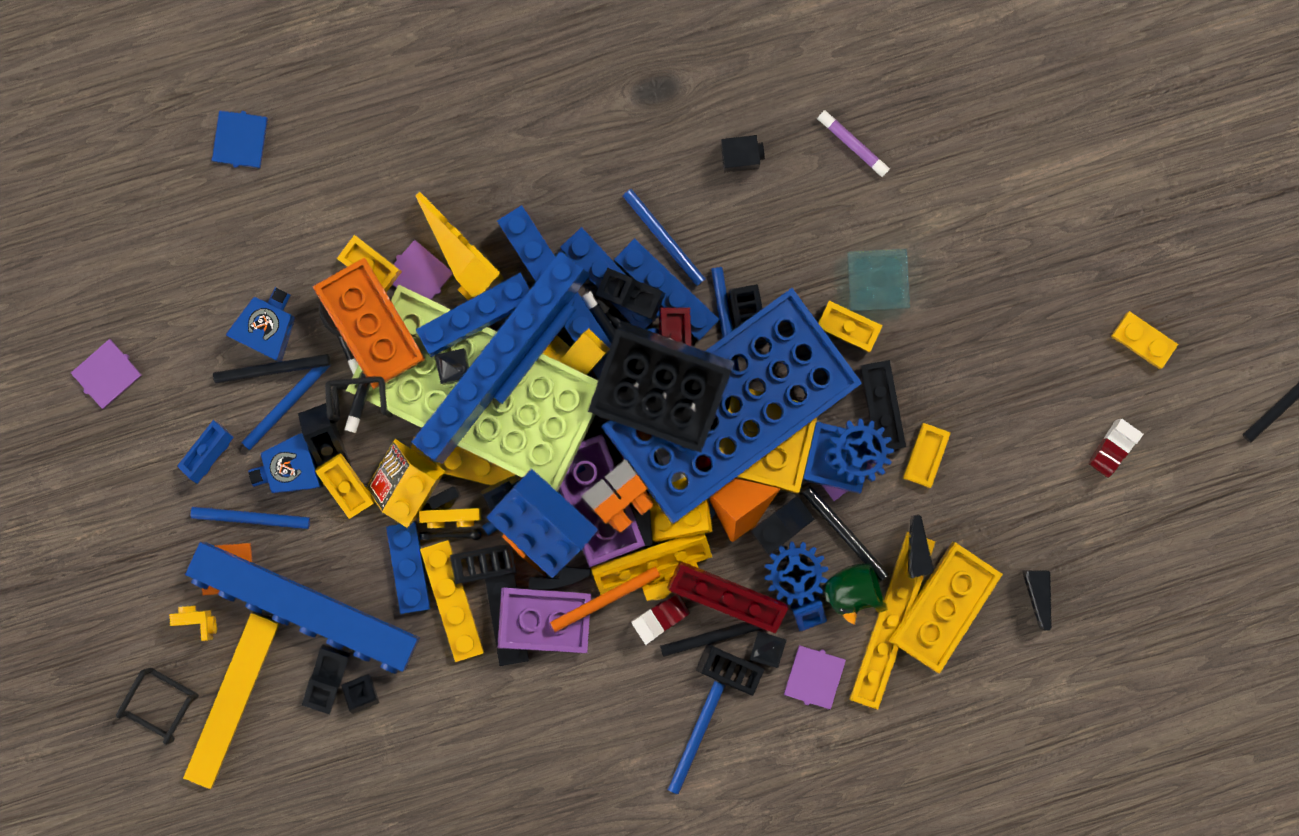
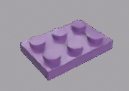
(527, 619)

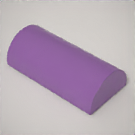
(607, 540)

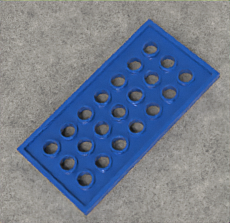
(752, 408)

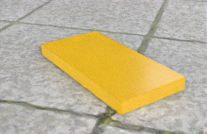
(946, 607)

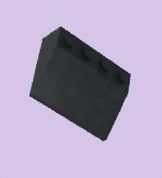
(660, 386)

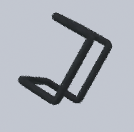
(343, 384)
(168, 736)

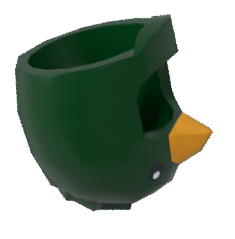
(854, 590)

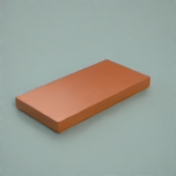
(368, 322)

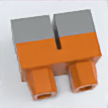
(629, 488)

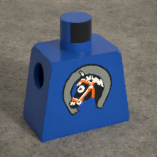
(265, 325)
(287, 467)

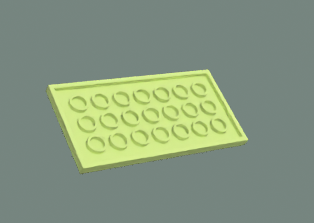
(534, 427)

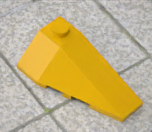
(466, 262)

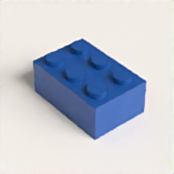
(542, 523)

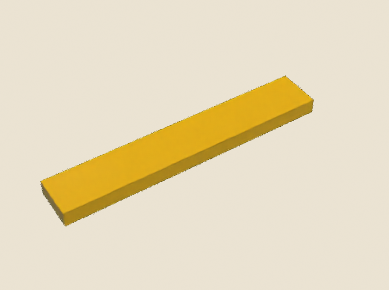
(880, 651)
(231, 700)

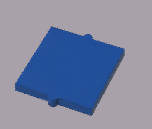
(239, 139)

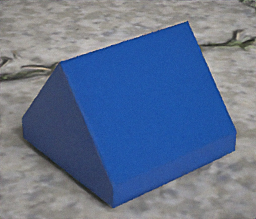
(809, 614)

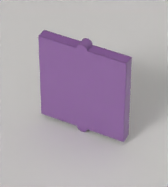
(421, 271)
(106, 374)
(814, 677)

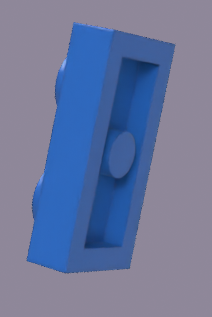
(205, 451)

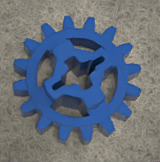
(865, 439)
(794, 559)

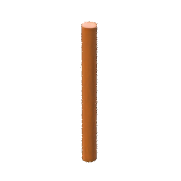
(605, 599)

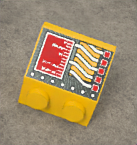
(404, 483)

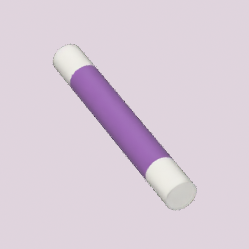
(853, 143)

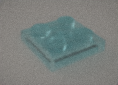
(878, 280)

